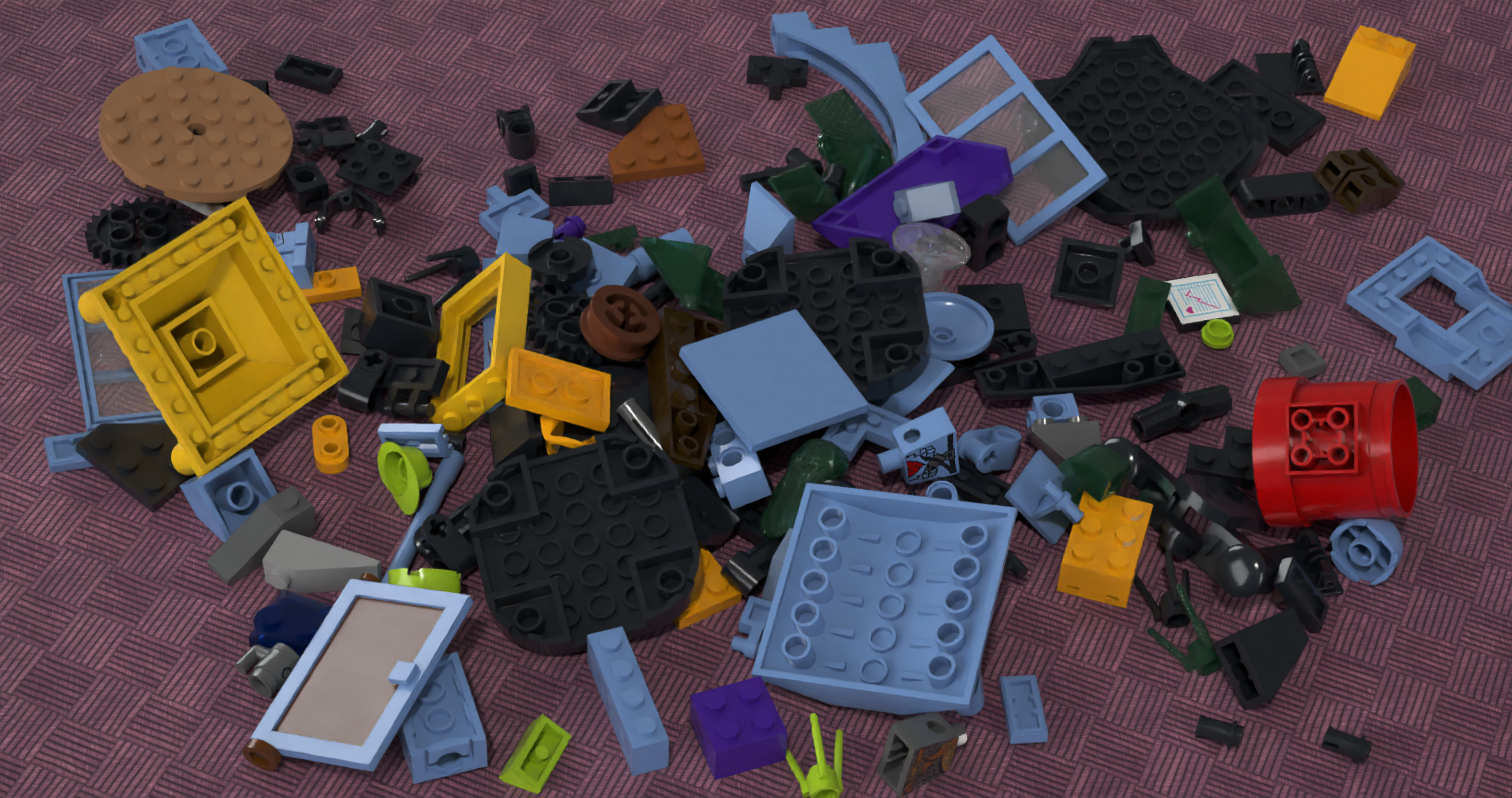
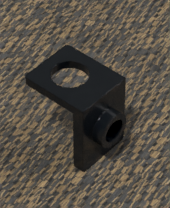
(350, 336)

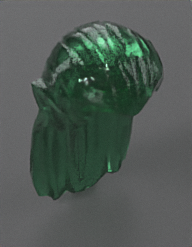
(811, 463)

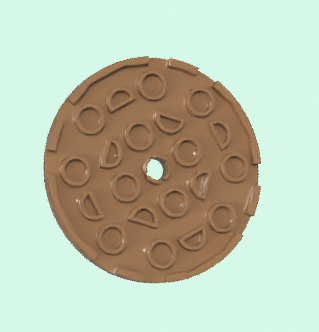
(150, 136)

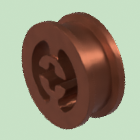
(620, 323)

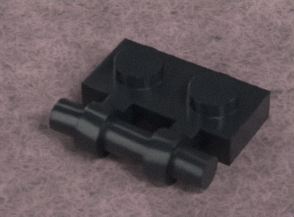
(415, 378)

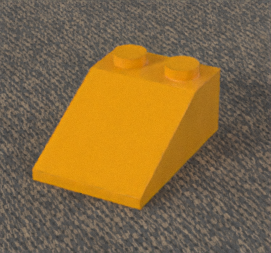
(1370, 72)

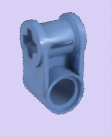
(990, 447)

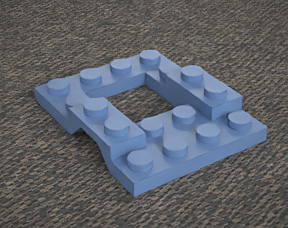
(1472, 347)

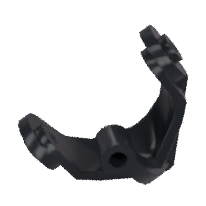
(347, 200)

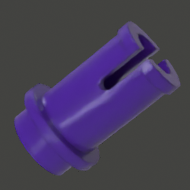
(572, 226)

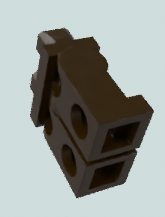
(1358, 179)

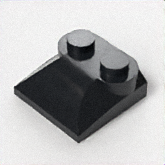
(1088, 272)

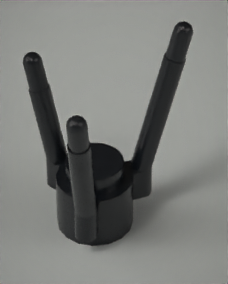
(460, 263)
(1170, 607)

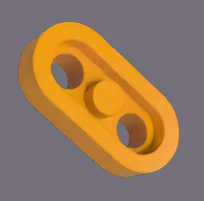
(330, 444)

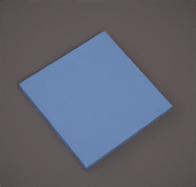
(773, 380)

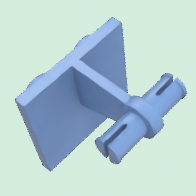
(1041, 500)

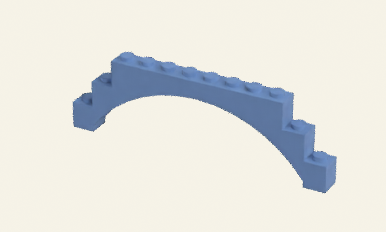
(864, 69)

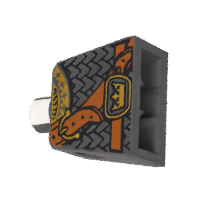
(919, 751)

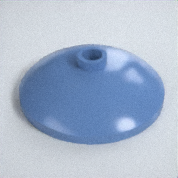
(957, 326)

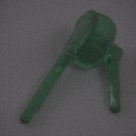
(1201, 651)

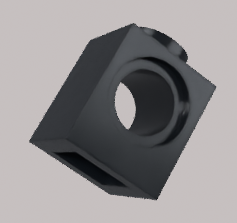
(306, 187)

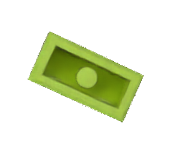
(535, 755)

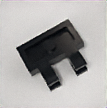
(329, 131)

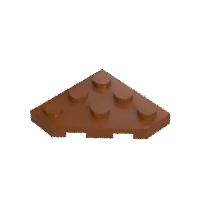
(657, 147)

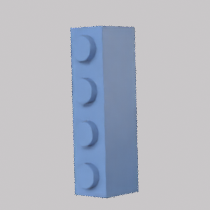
(627, 701)

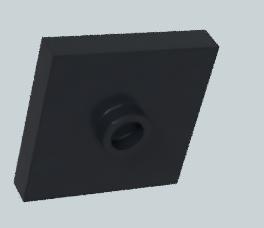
(1004, 304)

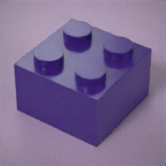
(738, 727)

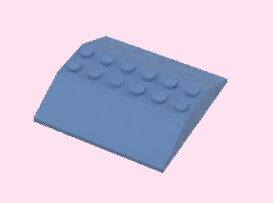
(885, 599)

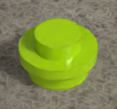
(1217, 334)

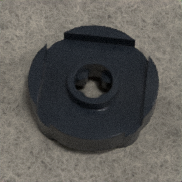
(561, 262)

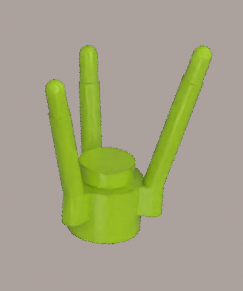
(821, 780)

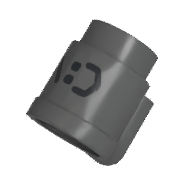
(271, 670)

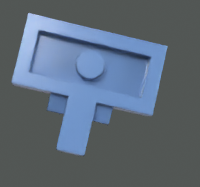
(523, 204)

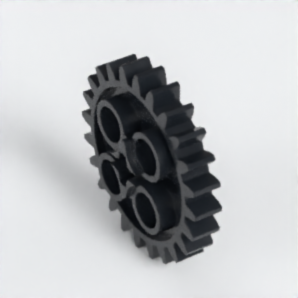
(114, 232)
(556, 326)

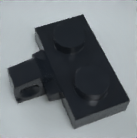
(777, 73)

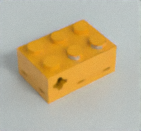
(1105, 549)

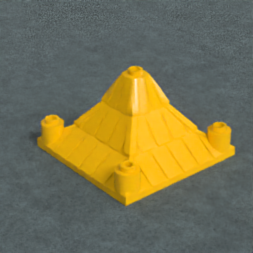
(217, 336)

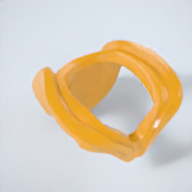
(553, 435)

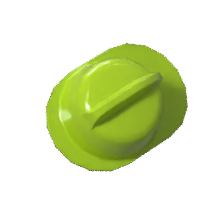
(404, 474)

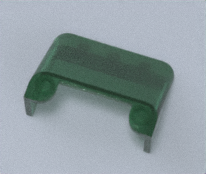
(687, 273)

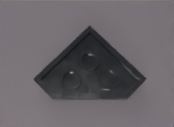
(136, 459)

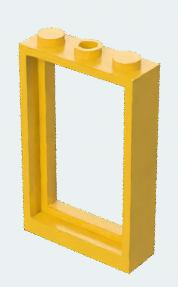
(503, 286)

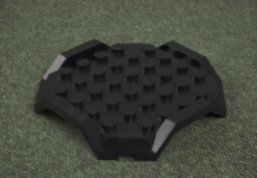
(1153, 129)

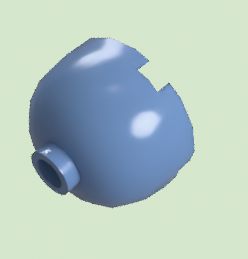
(1366, 549)

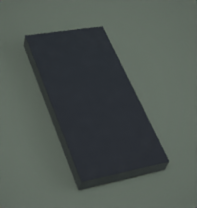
(1285, 117)

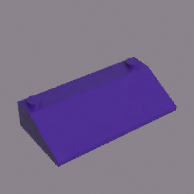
(870, 210)

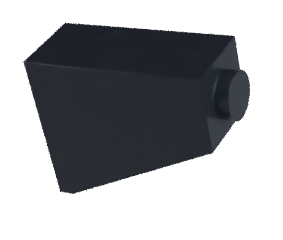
(1262, 656)

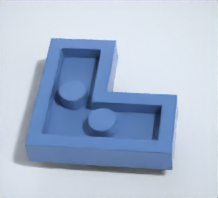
(873, 425)

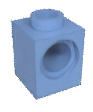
(1052, 406)

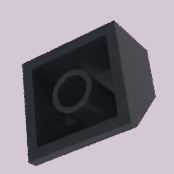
(397, 320)

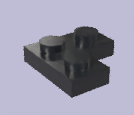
(1231, 462)

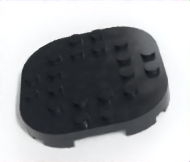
(856, 300)
(585, 544)

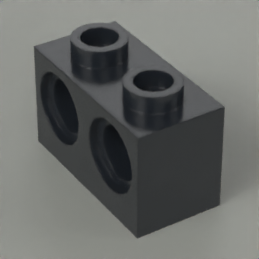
(984, 229)

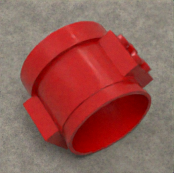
(1334, 450)

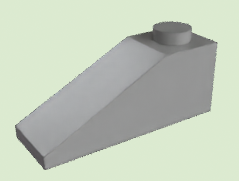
(312, 565)

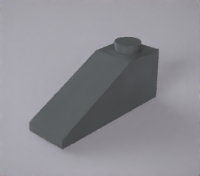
(251, 541)

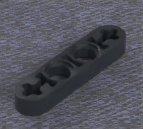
(1010, 347)

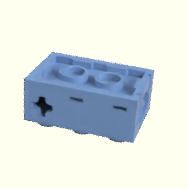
(177, 46)
(443, 726)

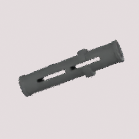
(646, 430)

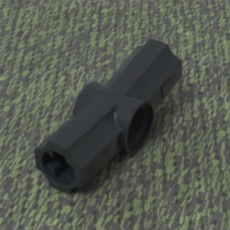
(1181, 410)

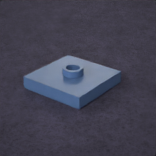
(609, 270)

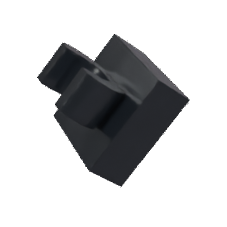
(521, 179)
(1138, 244)

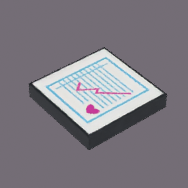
(1198, 300)

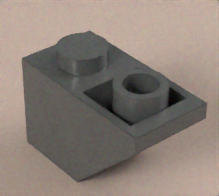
(1063, 439)

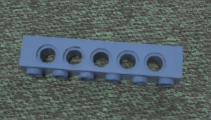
(739, 471)

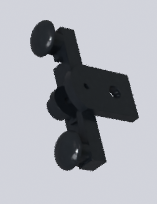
(1223, 550)

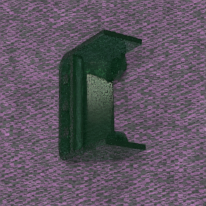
(844, 139)
(1253, 276)

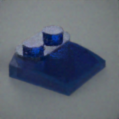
(289, 621)

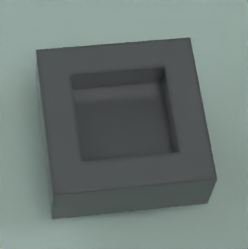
(1302, 361)

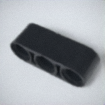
(1281, 195)

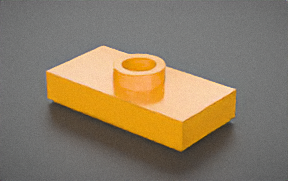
(334, 285)

